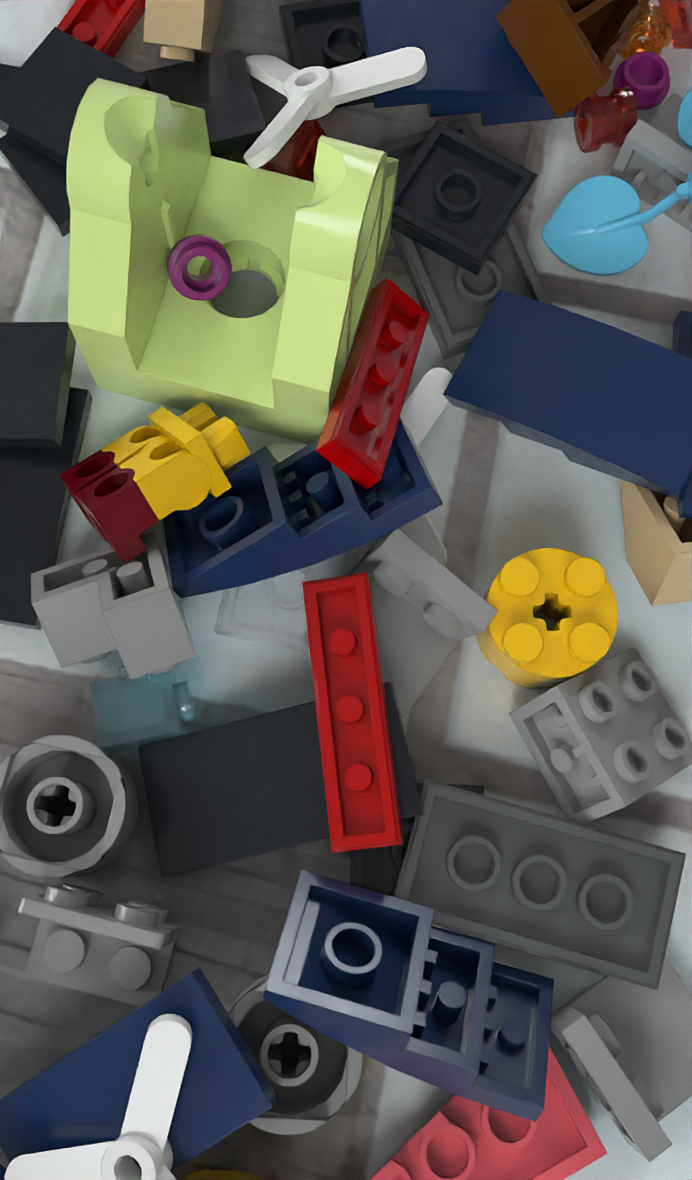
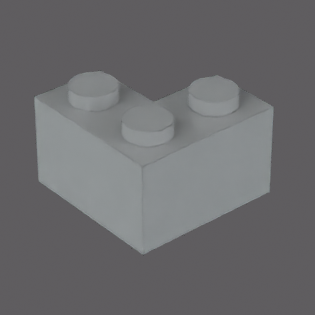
(110, 605)

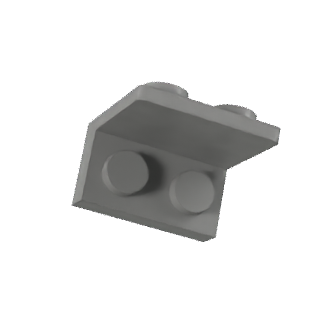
(657, 161)
(418, 613)
(604, 737)
(100, 948)
(632, 1052)

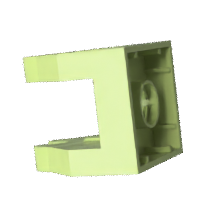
(148, 179)

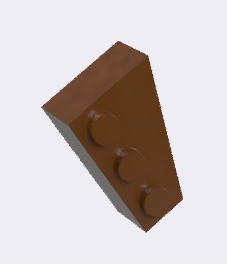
(569, 43)

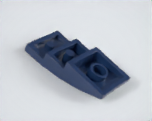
(465, 55)
(582, 390)
(291, 516)
(413, 994)
(89, 1089)

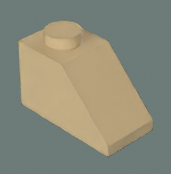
(182, 26)
(657, 544)

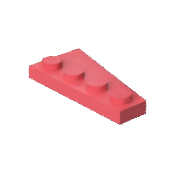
(488, 1144)

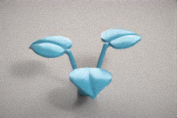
(600, 219)

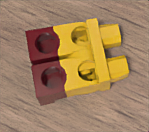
(153, 474)

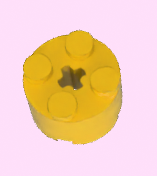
(572, 594)

